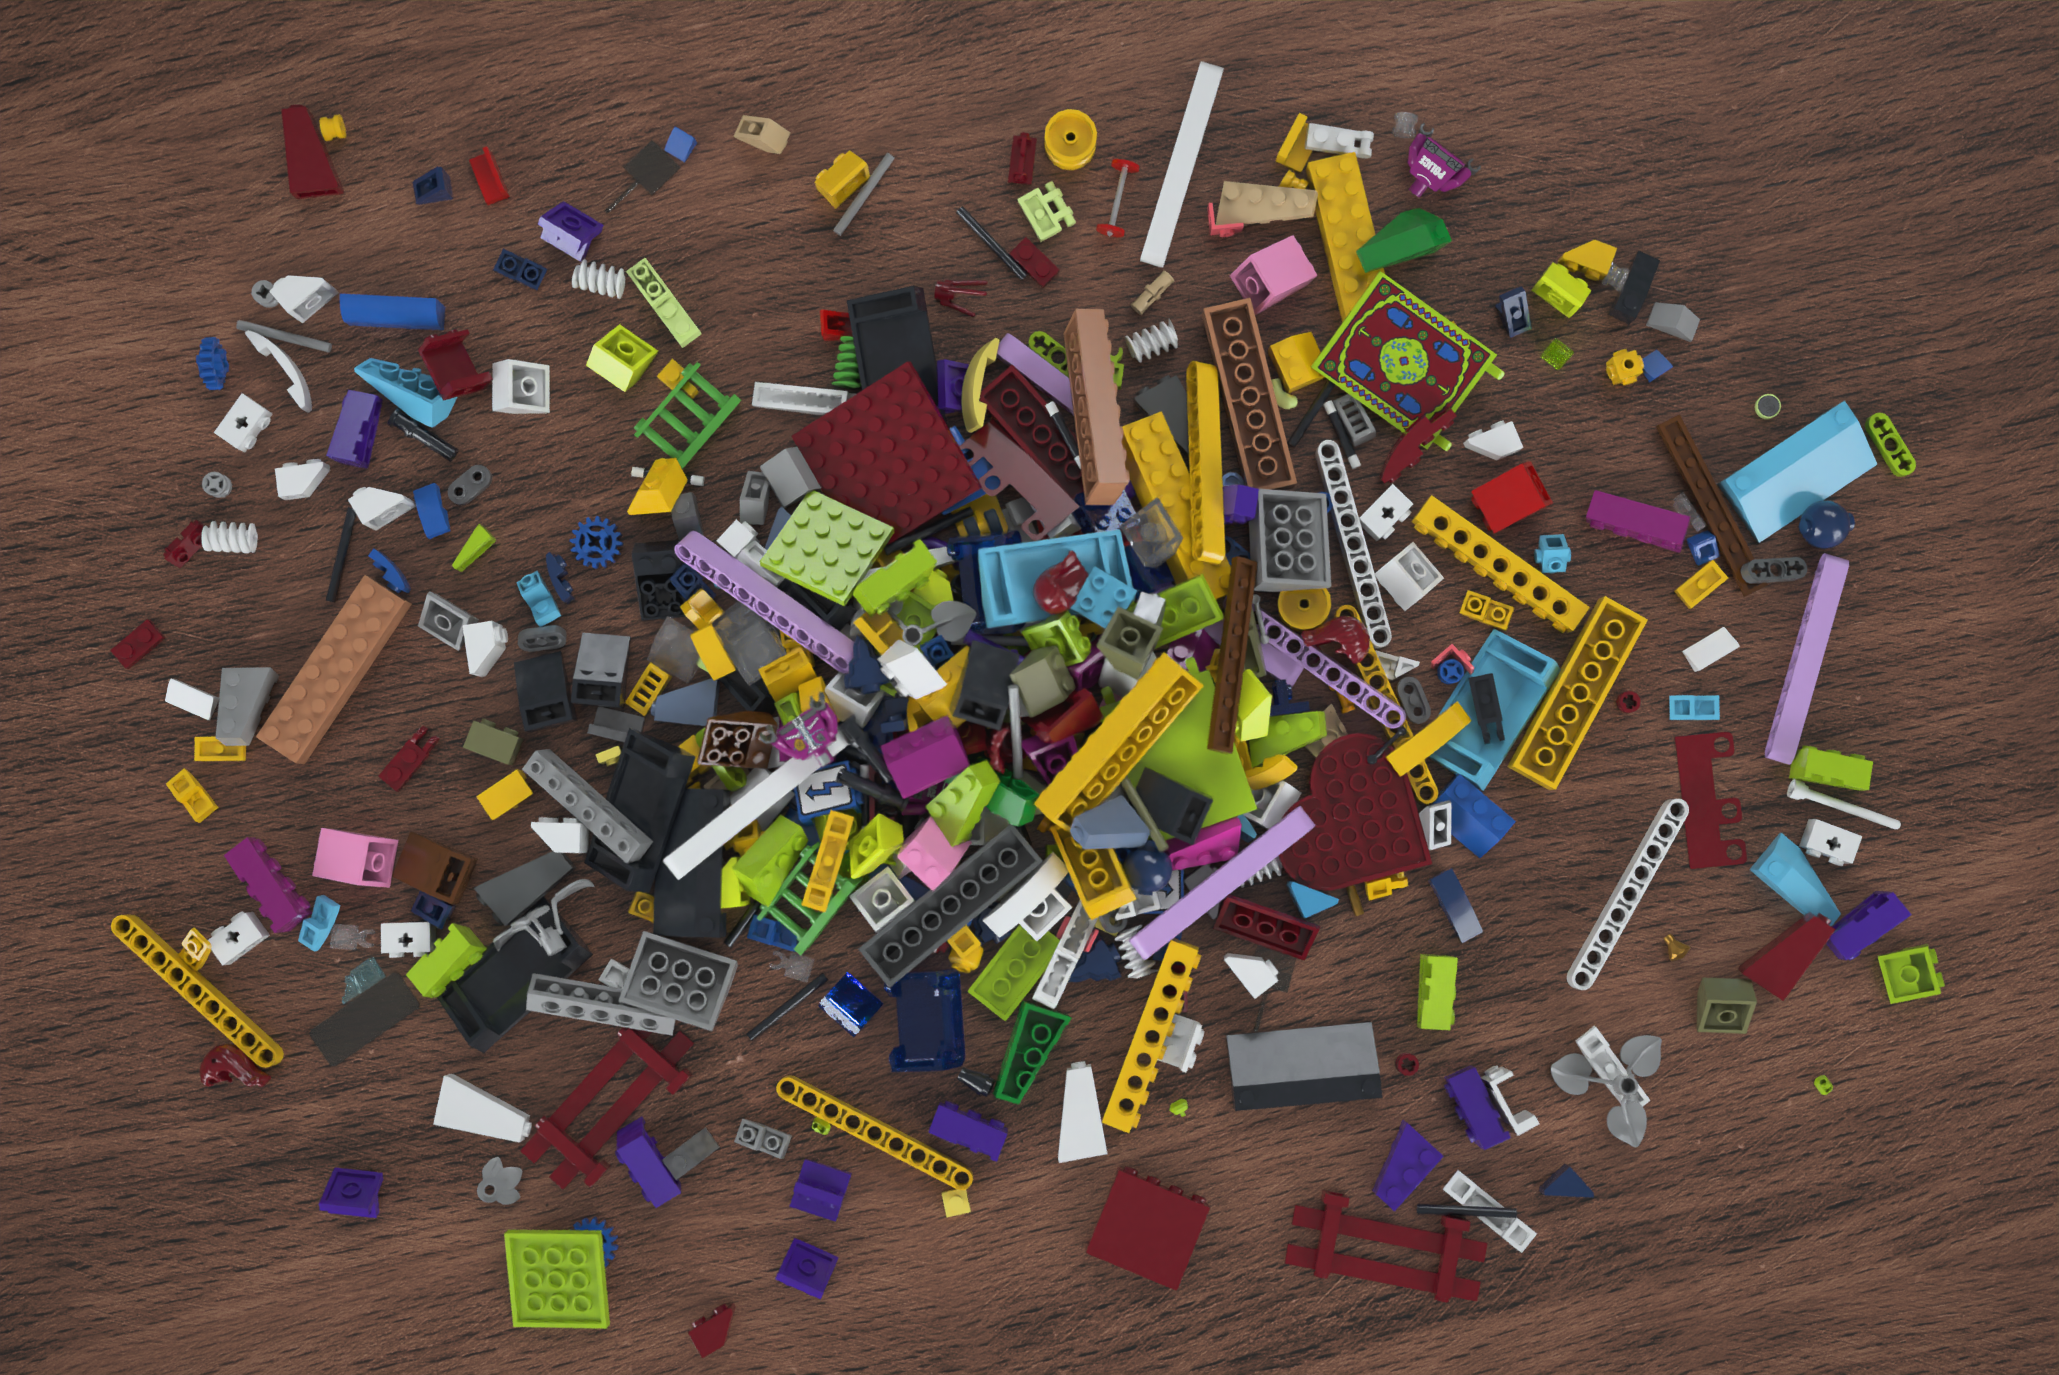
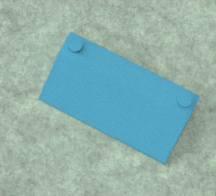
(1799, 472)
(1011, 572)
(1521, 683)

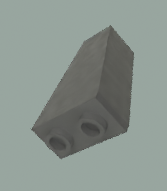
(1172, 401)
(524, 886)

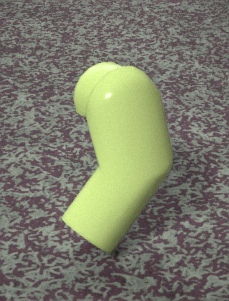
(1283, 399)

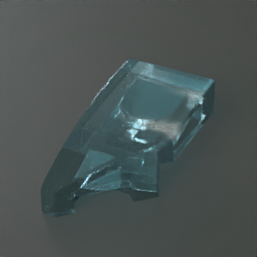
(362, 979)

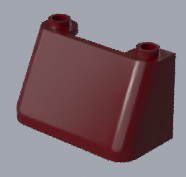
(1067, 718)

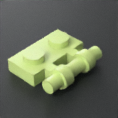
(1040, 215)

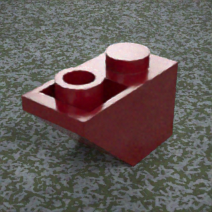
(712, 1332)

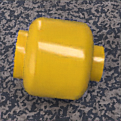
(967, 964)

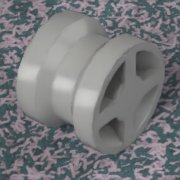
(266, 300)
(211, 484)

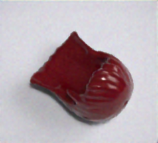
(1060, 585)
(1347, 631)
(1001, 748)
(230, 1059)

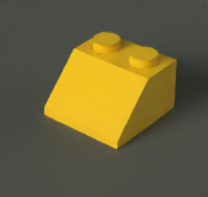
(842, 178)
(1294, 361)
(659, 488)

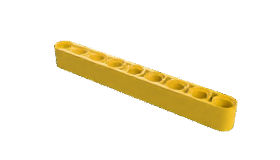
(1205, 462)
(1376, 669)
(186, 986)
(862, 1132)

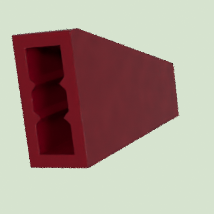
(308, 160)
(1789, 955)

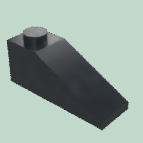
(1635, 289)

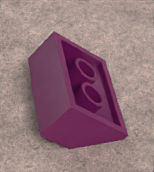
(1196, 645)
(1087, 673)
(925, 756)

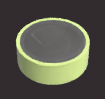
(1767, 406)

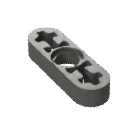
(1766, 575)

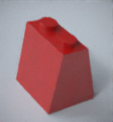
(1511, 497)

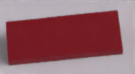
(1266, 927)

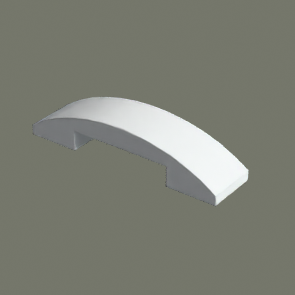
(299, 390)
(1027, 896)
(1605, 1062)
(1470, 1194)

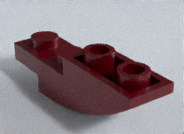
(1406, 449)

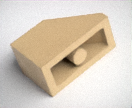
(762, 134)

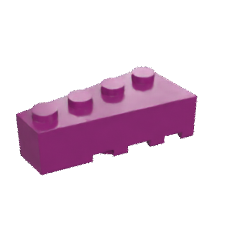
(1638, 521)
(1048, 757)
(268, 885)

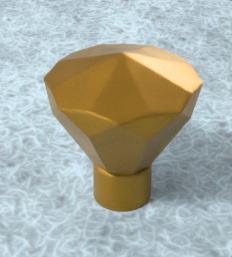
(1676, 949)

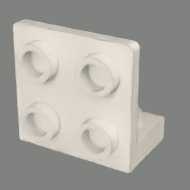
(1182, 1043)

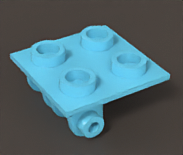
(1102, 596)

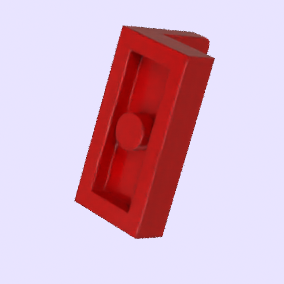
(489, 177)

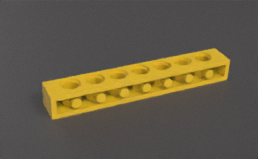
(1572, 607)
(1126, 1118)

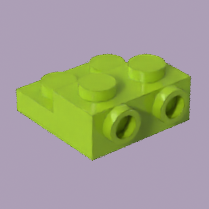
(1059, 631)
(1911, 973)

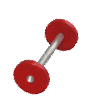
(1125, 167)

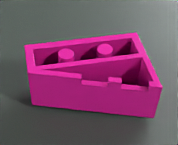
(1212, 845)

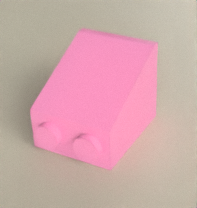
(1273, 274)
(930, 854)
(355, 858)

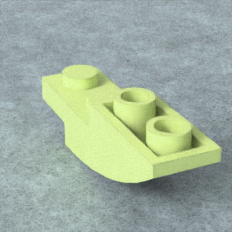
(663, 302)

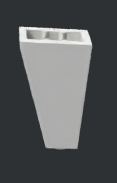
(476, 1111)
(1081, 1121)

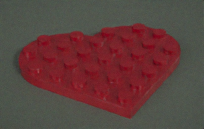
(1360, 816)

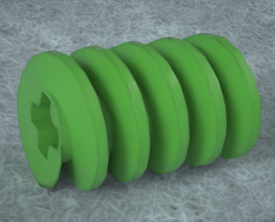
(848, 365)

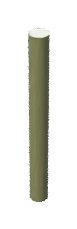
(1144, 814)

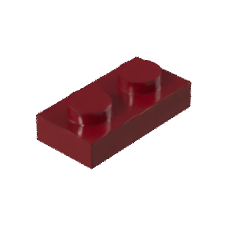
(1034, 262)
(137, 644)

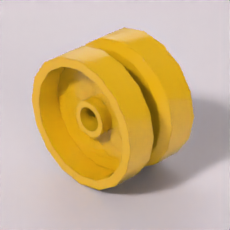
(1074, 126)
(1307, 618)

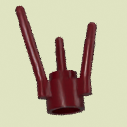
(947, 291)

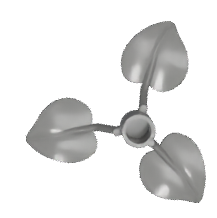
(950, 617)
(548, 938)
(1642, 1057)

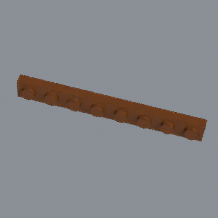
(1708, 500)
(1232, 655)

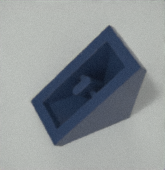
(433, 187)
(1565, 1183)

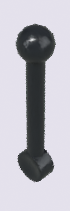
(1372, 759)

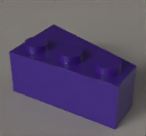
(969, 1129)

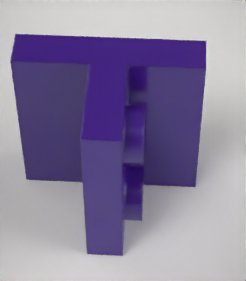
(569, 230)
(950, 385)
(820, 1190)
(352, 1193)
(807, 1268)

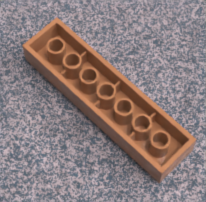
(1249, 396)
(1095, 407)
(334, 670)

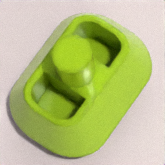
(1823, 1085)
(1179, 1107)
(821, 1126)

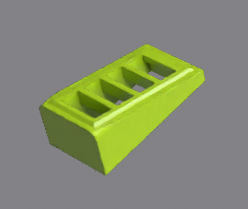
(476, 545)

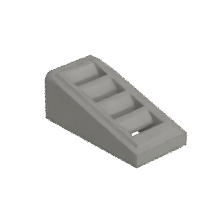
(1363, 436)

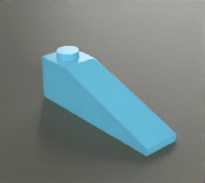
(408, 390)
(1793, 878)

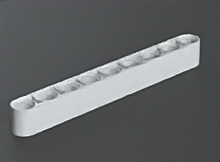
(1181, 164)
(1353, 532)
(746, 811)
(1638, 888)

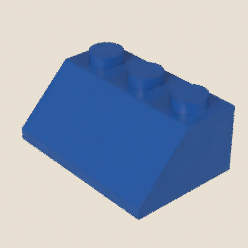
(1474, 817)

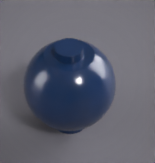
(1826, 524)
(1147, 868)

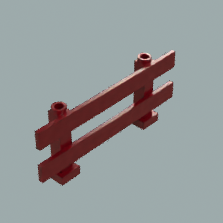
(580, 1156)
(1332, 1222)

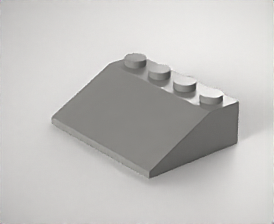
(1290, 541)
(678, 981)

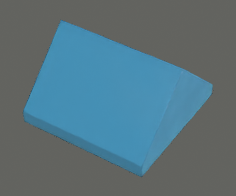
(1308, 900)

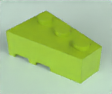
(896, 580)
(1287, 734)
(1831, 768)
(962, 801)
(770, 860)
(446, 961)
(1436, 991)

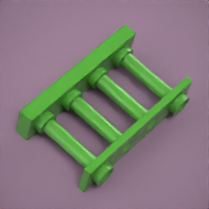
(710, 421)
(817, 919)

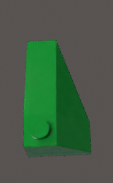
(1404, 239)

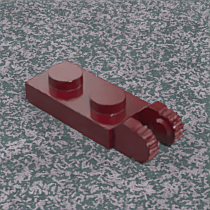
(407, 760)

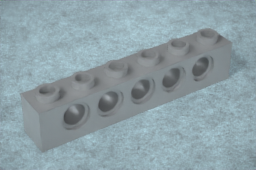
(587, 805)
(592, 1004)

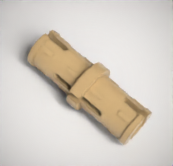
(1152, 292)

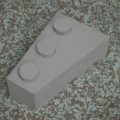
(241, 703)

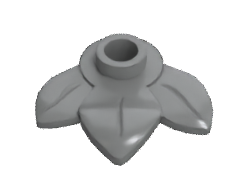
(502, 1179)

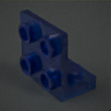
(1102, 517)

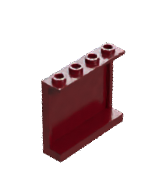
(1148, 1227)

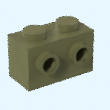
(493, 742)

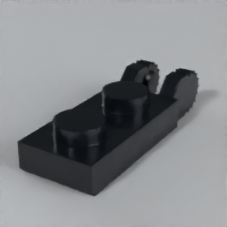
(1486, 705)

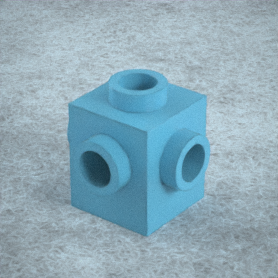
(1552, 553)

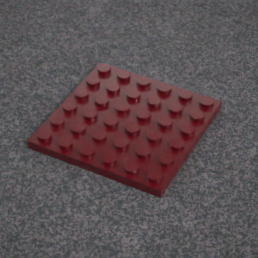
(889, 454)

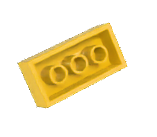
(1095, 875)

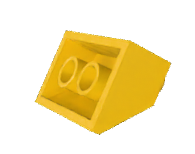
(938, 702)

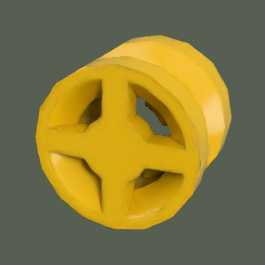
(332, 127)

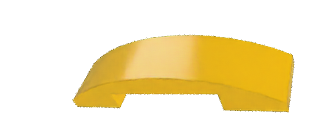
(1429, 739)
(828, 861)

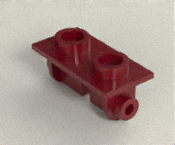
(1022, 159)
(182, 550)

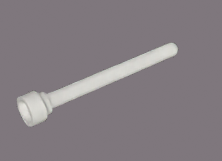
(1798, 790)

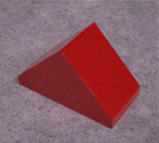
(834, 325)

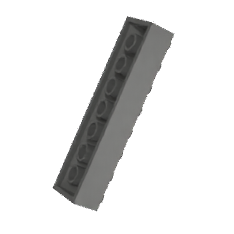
(951, 905)

